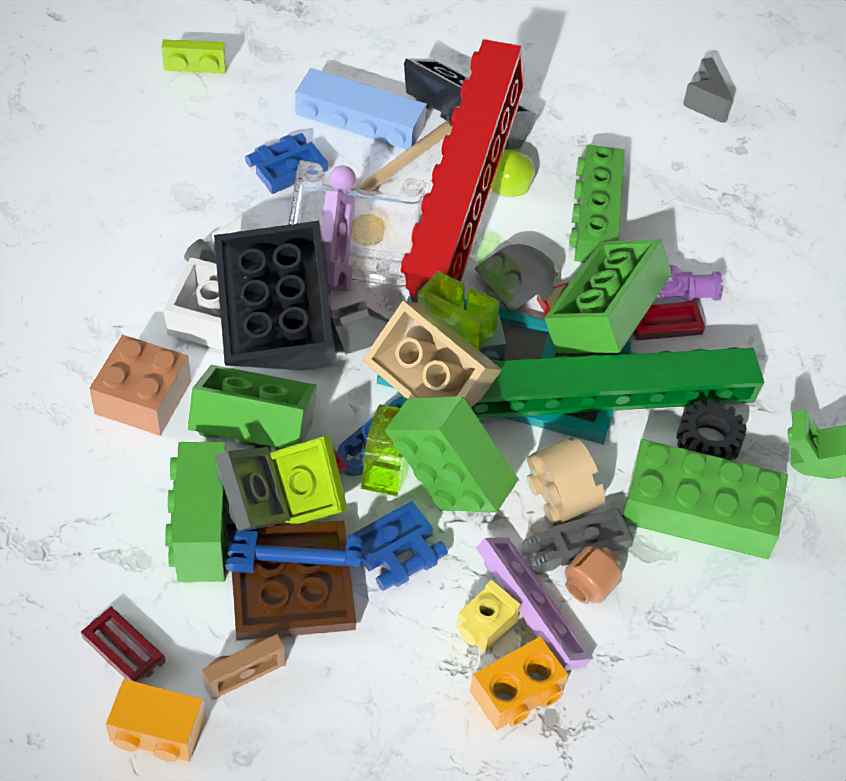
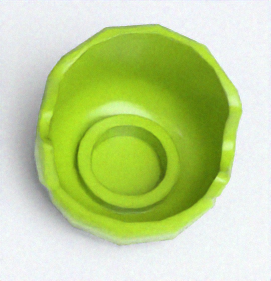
(513, 174)

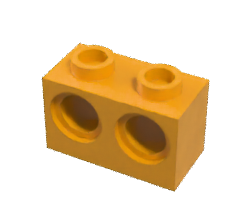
(512, 676)

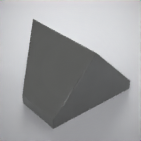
(358, 326)

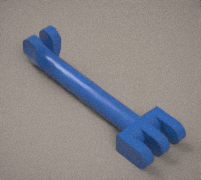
(246, 550)

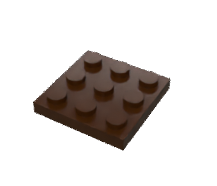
(294, 596)

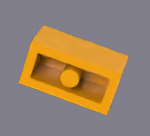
(155, 721)

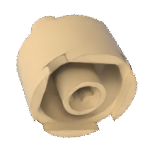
(565, 480)

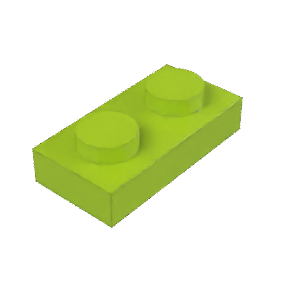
(193, 56)

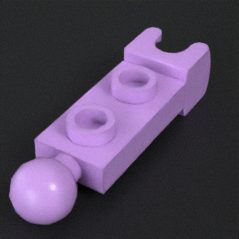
(337, 227)

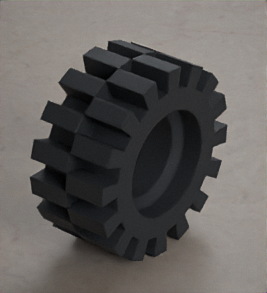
(718, 419)

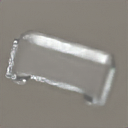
(379, 226)

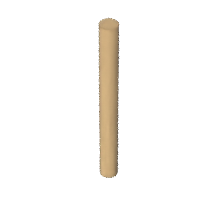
(405, 158)

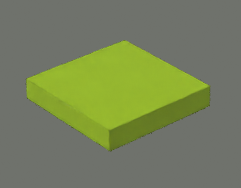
(309, 480)

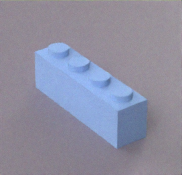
(360, 109)

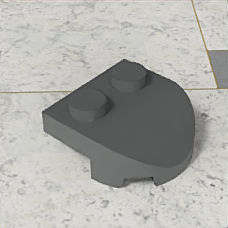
(518, 275)

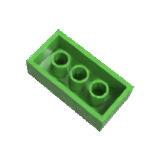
(608, 297)
(705, 499)

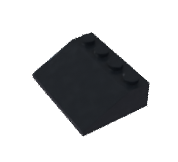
(275, 298)

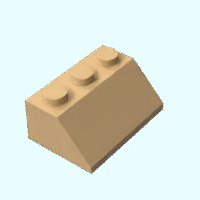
(429, 358)

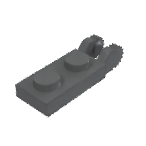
(568, 539)

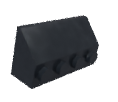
(441, 89)

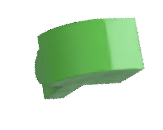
(817, 450)

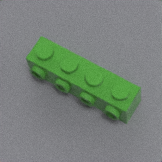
(598, 198)

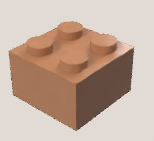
(140, 384)

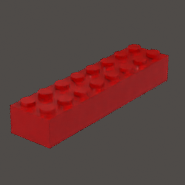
(467, 166)

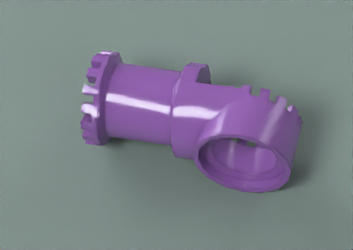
(692, 286)

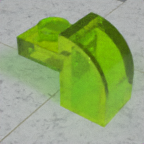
(381, 460)

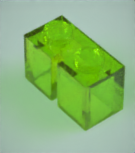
(445, 299)

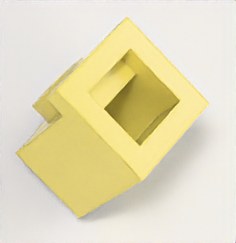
(500, 617)

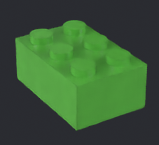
(251, 407)
(452, 454)
(197, 514)

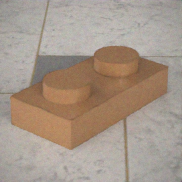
(244, 666)

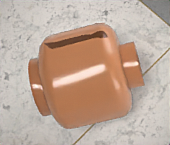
(593, 574)

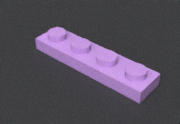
(536, 606)

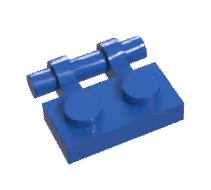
(279, 162)
(394, 535)

